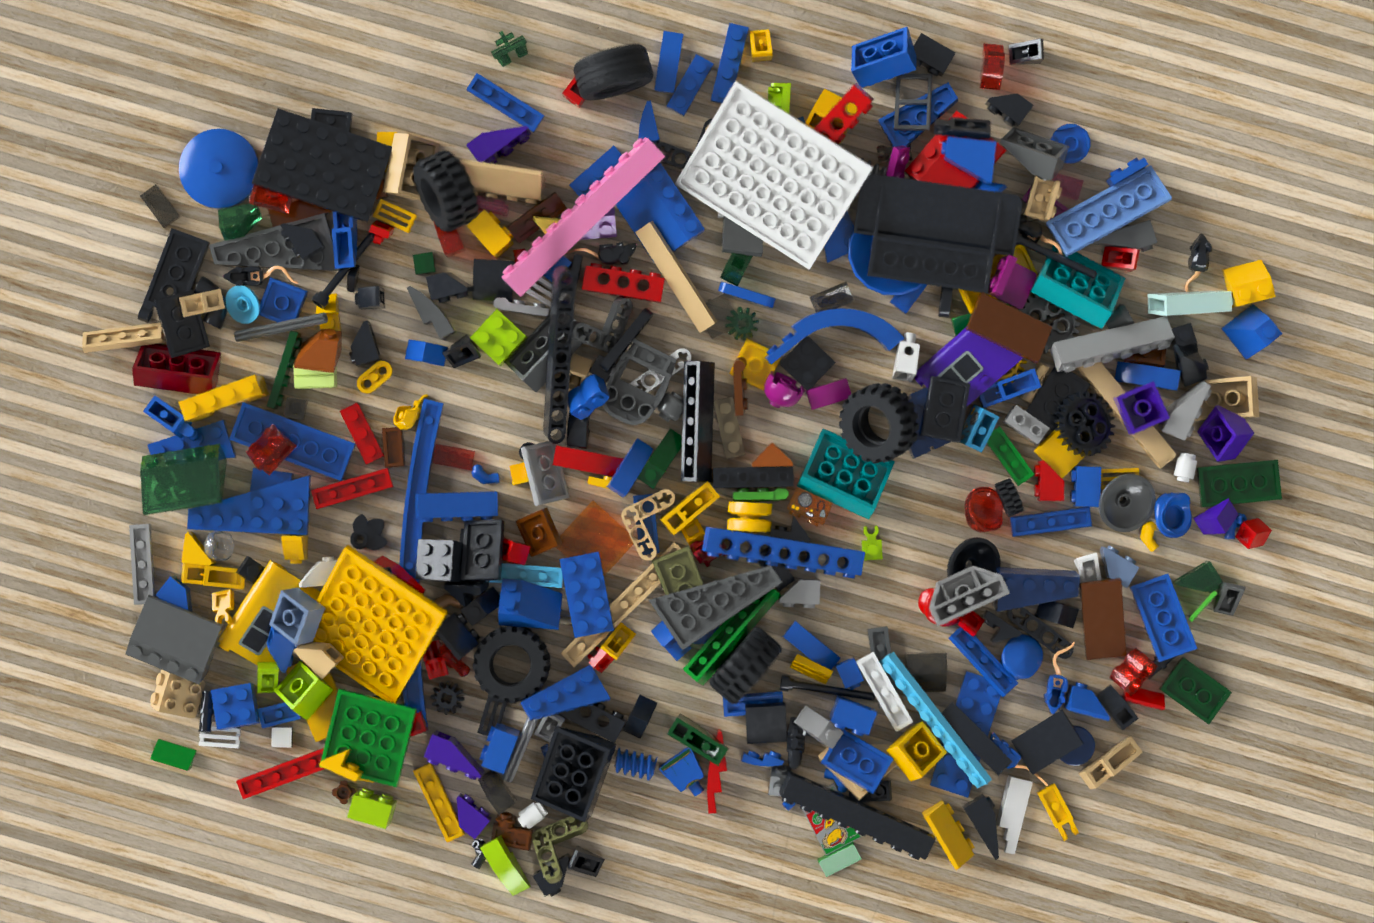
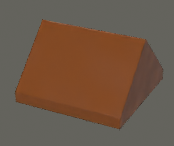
(772, 457)

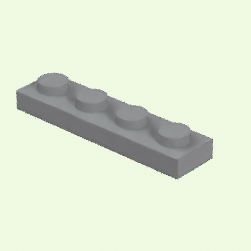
(142, 562)

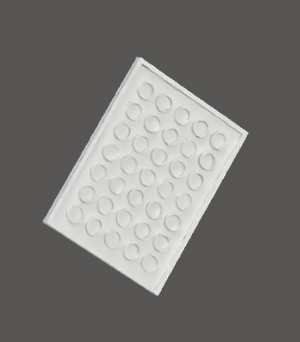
(773, 175)

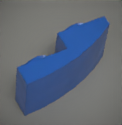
(768, 760)

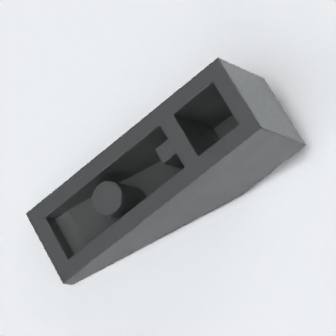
(1135, 237)

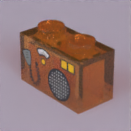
(809, 506)

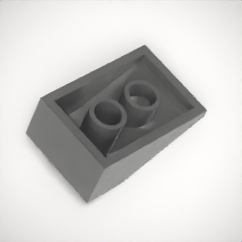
(1038, 154)

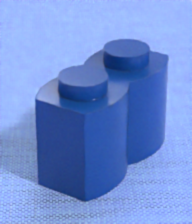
(587, 396)

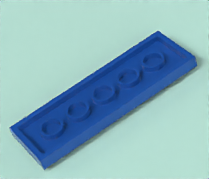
(313, 449)
(979, 703)

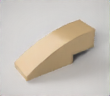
(1110, 763)

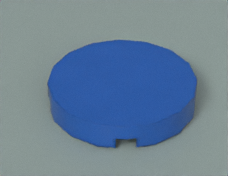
(1077, 140)

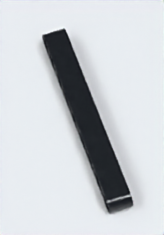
(554, 347)

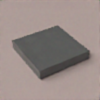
(739, 240)

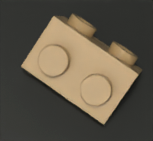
(1042, 199)

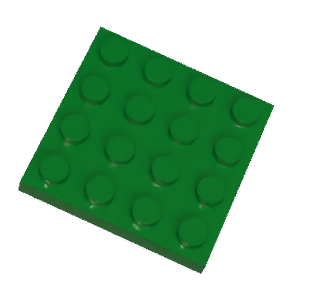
(374, 732)

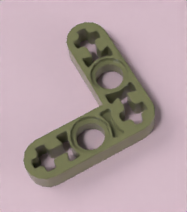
(550, 840)

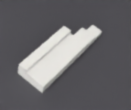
(1013, 810)

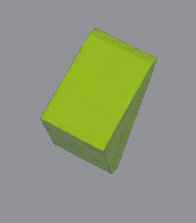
(267, 677)

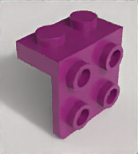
(1011, 282)

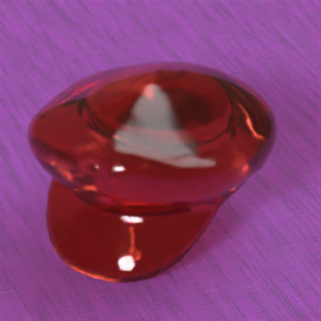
(983, 510)

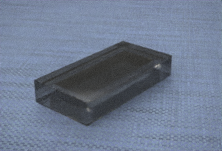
(160, 206)

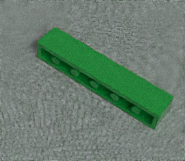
(728, 637)

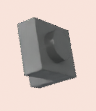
(778, 775)

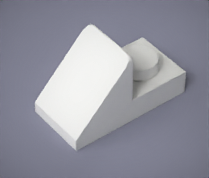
(1088, 568)

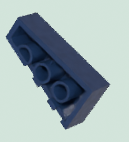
(1035, 586)

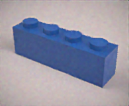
(456, 505)

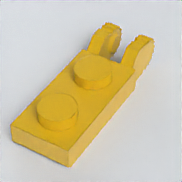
(1057, 809)

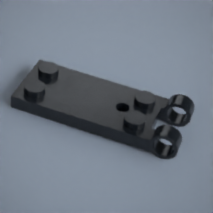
(176, 269)

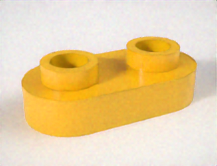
(373, 374)

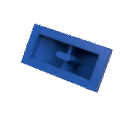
(425, 352)

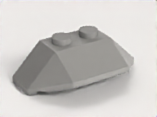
(965, 593)

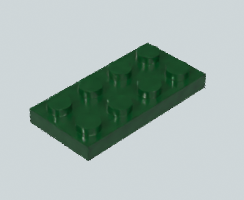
(1239, 483)

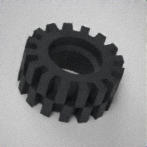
(1009, 497)

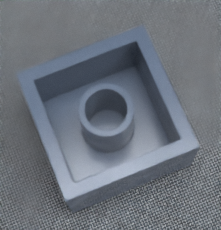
(297, 616)

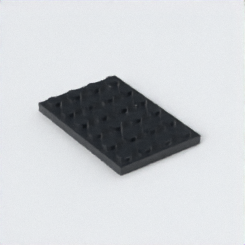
(322, 165)

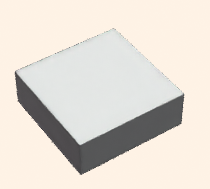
(282, 737)

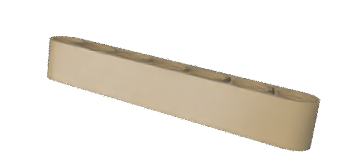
(1108, 388)

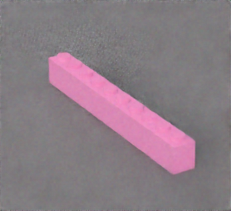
(583, 216)

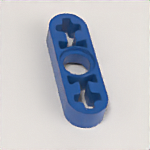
(746, 294)

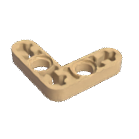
(640, 515)

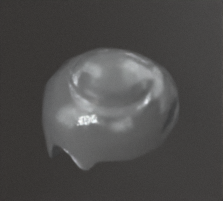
(219, 545)

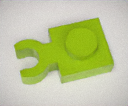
(871, 546)

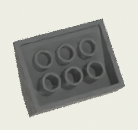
(174, 639)

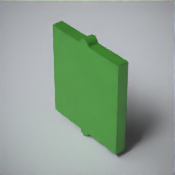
(1203, 606)

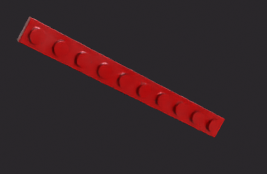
(297, 768)

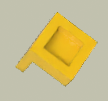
(518, 474)

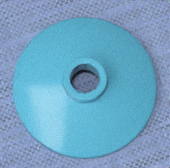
(242, 304)

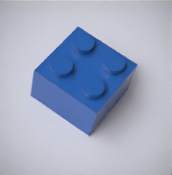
(235, 706)
(852, 715)
(502, 742)

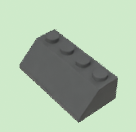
(531, 356)

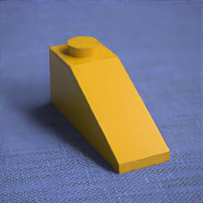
(689, 508)

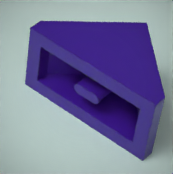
(1217, 519)

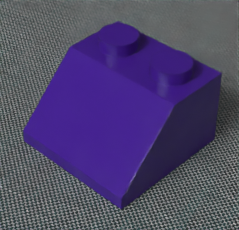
(1141, 408)
(1225, 433)

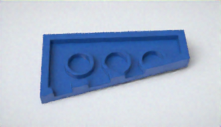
(942, 100)
(838, 242)
(209, 435)
(572, 692)

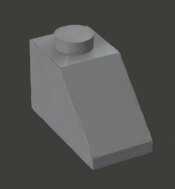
(818, 727)

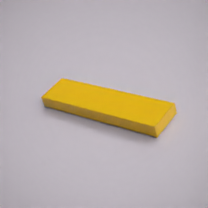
(438, 802)

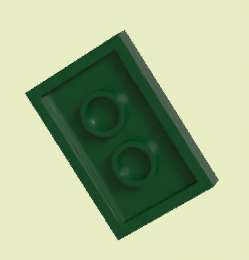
(1195, 690)

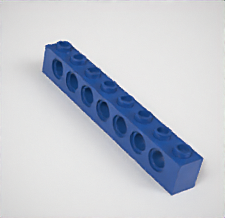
(853, 558)

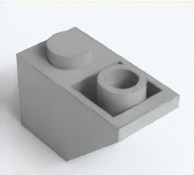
(802, 592)

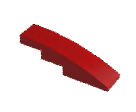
(586, 461)
(714, 782)

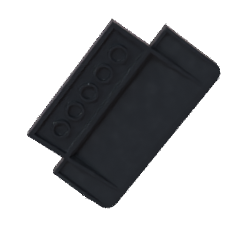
(935, 231)

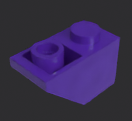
(471, 817)

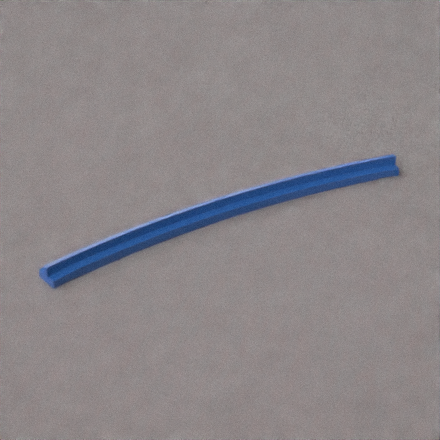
(413, 527)

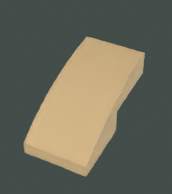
(202, 303)

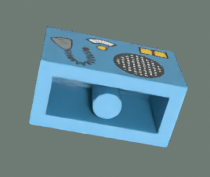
(978, 428)

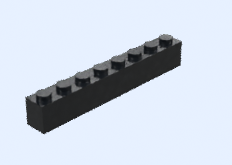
(856, 815)

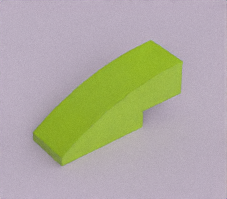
(505, 865)

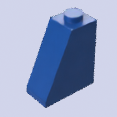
(971, 156)

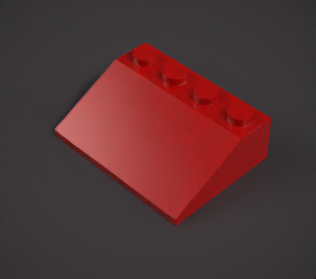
(932, 167)

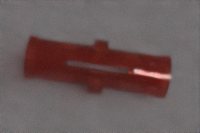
(460, 667)

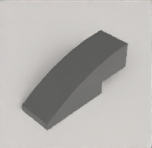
(432, 313)

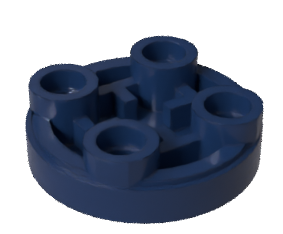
(1082, 753)

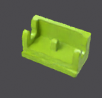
(780, 95)

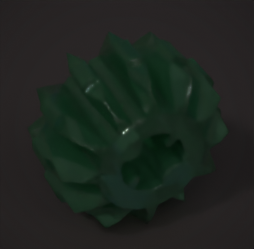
(743, 330)

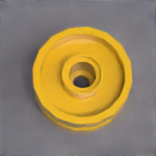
(749, 517)

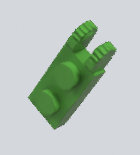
(761, 495)

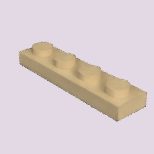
(122, 337)

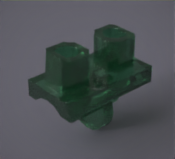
(501, 52)

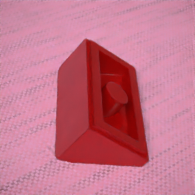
(1146, 698)

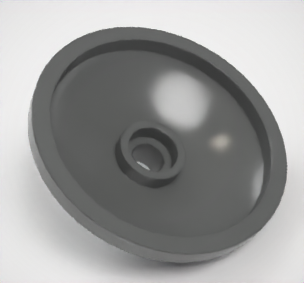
(1135, 507)

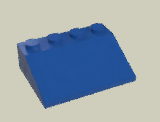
(660, 201)

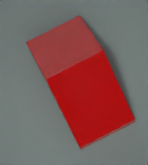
(1120, 258)

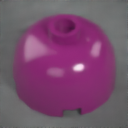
(782, 390)

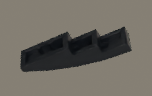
(976, 739)

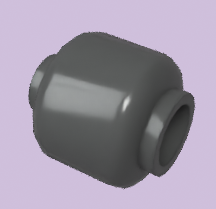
(671, 407)

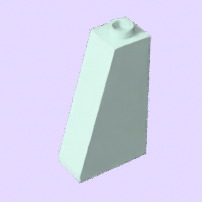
(1189, 302)

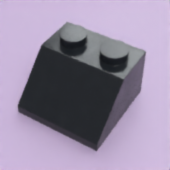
(457, 635)

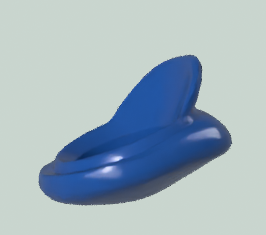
(1173, 514)
(1022, 656)

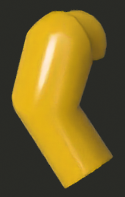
(1147, 535)

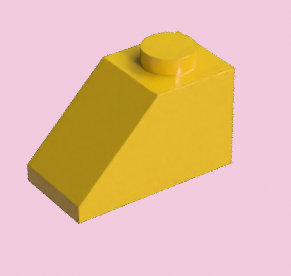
(295, 548)

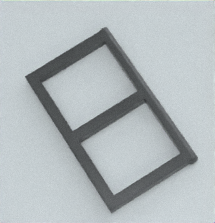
(898, 101)

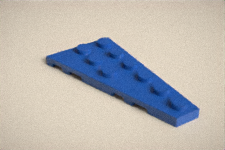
(267, 510)

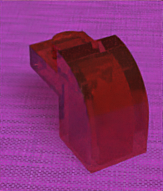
(992, 66)

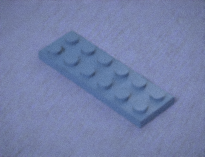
(1108, 211)

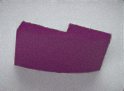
(828, 393)

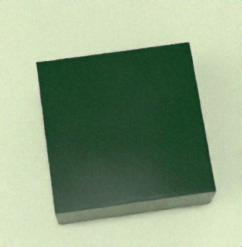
(424, 263)

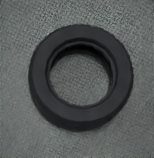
(613, 72)

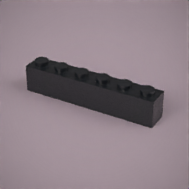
(697, 421)

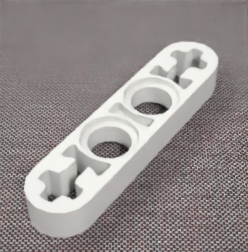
(659, 378)

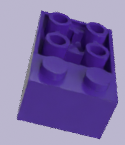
(494, 144)
(450, 752)

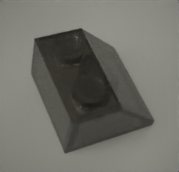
(928, 669)

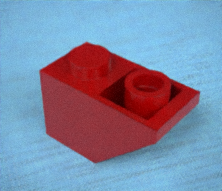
(1049, 484)

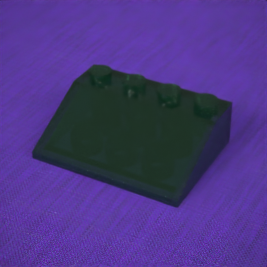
(182, 479)

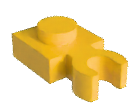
(221, 605)

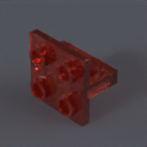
(270, 449)

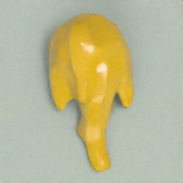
(406, 416)

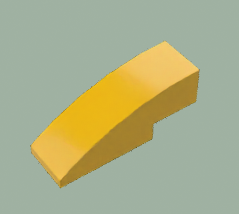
(212, 576)

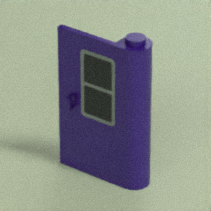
(968, 360)

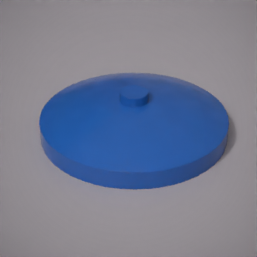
(218, 168)

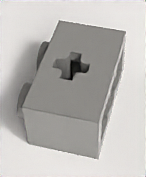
(1026, 425)

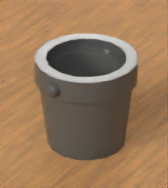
(1119, 318)

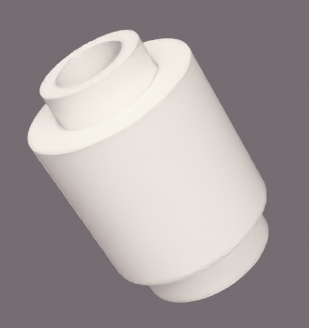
(1185, 467)
(532, 815)

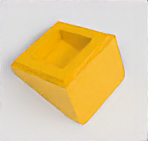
(693, 532)

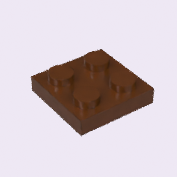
(539, 532)

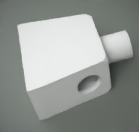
(906, 365)

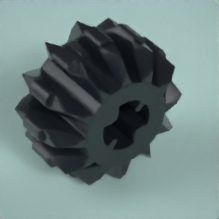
(448, 690)

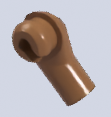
(447, 600)

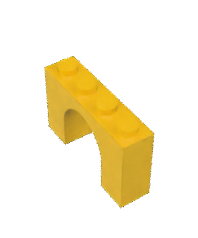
(205, 404)

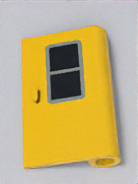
(251, 621)

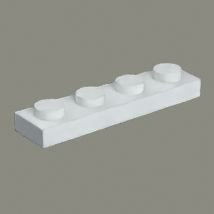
(884, 691)

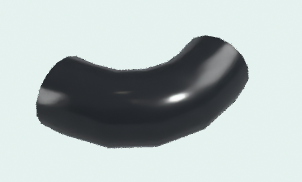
(217, 317)

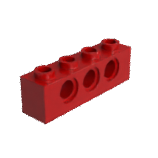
(855, 95)
(652, 294)

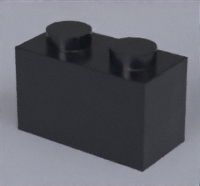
(932, 55)

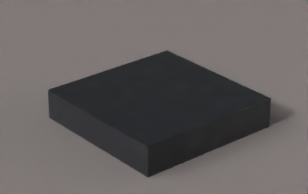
(766, 723)

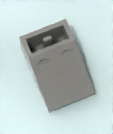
(1185, 410)

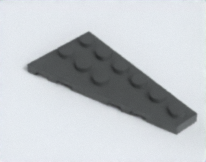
(270, 248)
(704, 607)

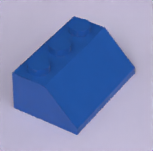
(883, 57)

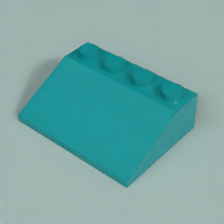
(1077, 293)
(843, 477)

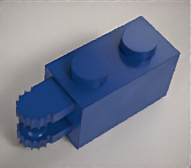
(170, 419)

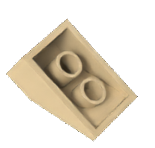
(1233, 394)

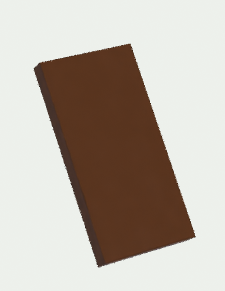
(1009, 328)
(1103, 619)

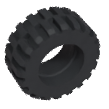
(445, 190)
(858, 430)
(745, 665)
(504, 690)

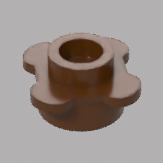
(338, 792)
(506, 819)

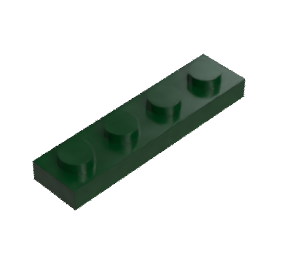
(282, 379)

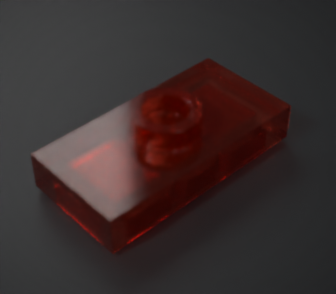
(453, 457)

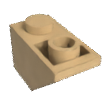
(319, 657)

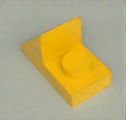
(332, 312)
(338, 765)

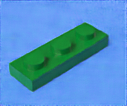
(1009, 456)

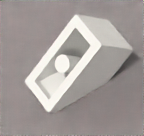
(319, 573)

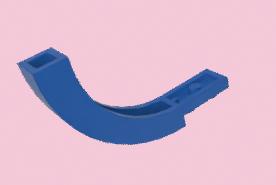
(861, 320)

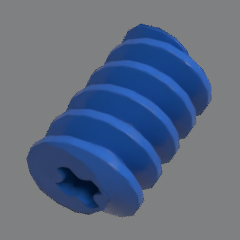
(635, 764)

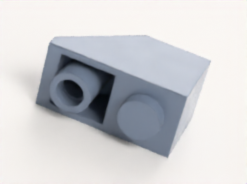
(1117, 566)

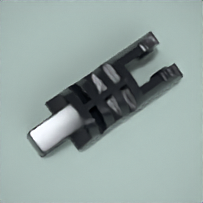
(795, 744)

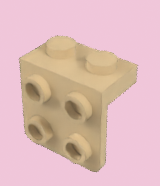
(176, 695)

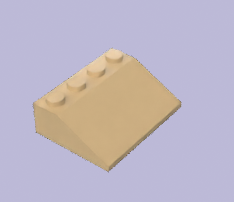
(505, 181)

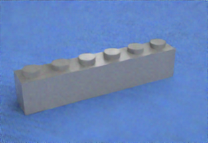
(1112, 344)

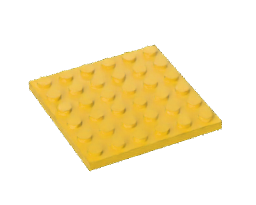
(376, 624)

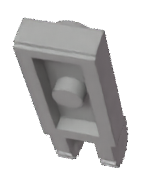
(519, 307)

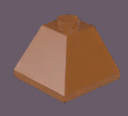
(320, 351)

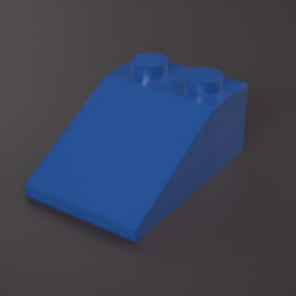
(528, 605)

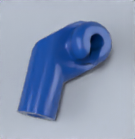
(1230, 534)

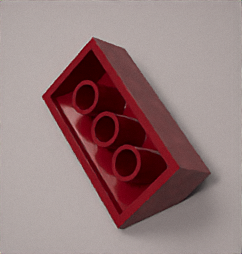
(187, 373)

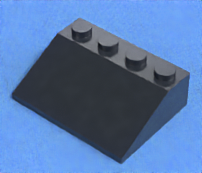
(573, 772)

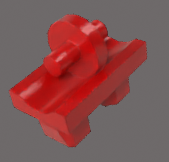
(434, 663)

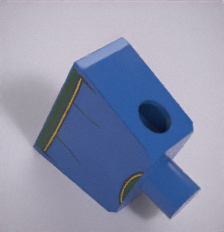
(684, 771)

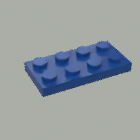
(586, 594)
(1163, 617)

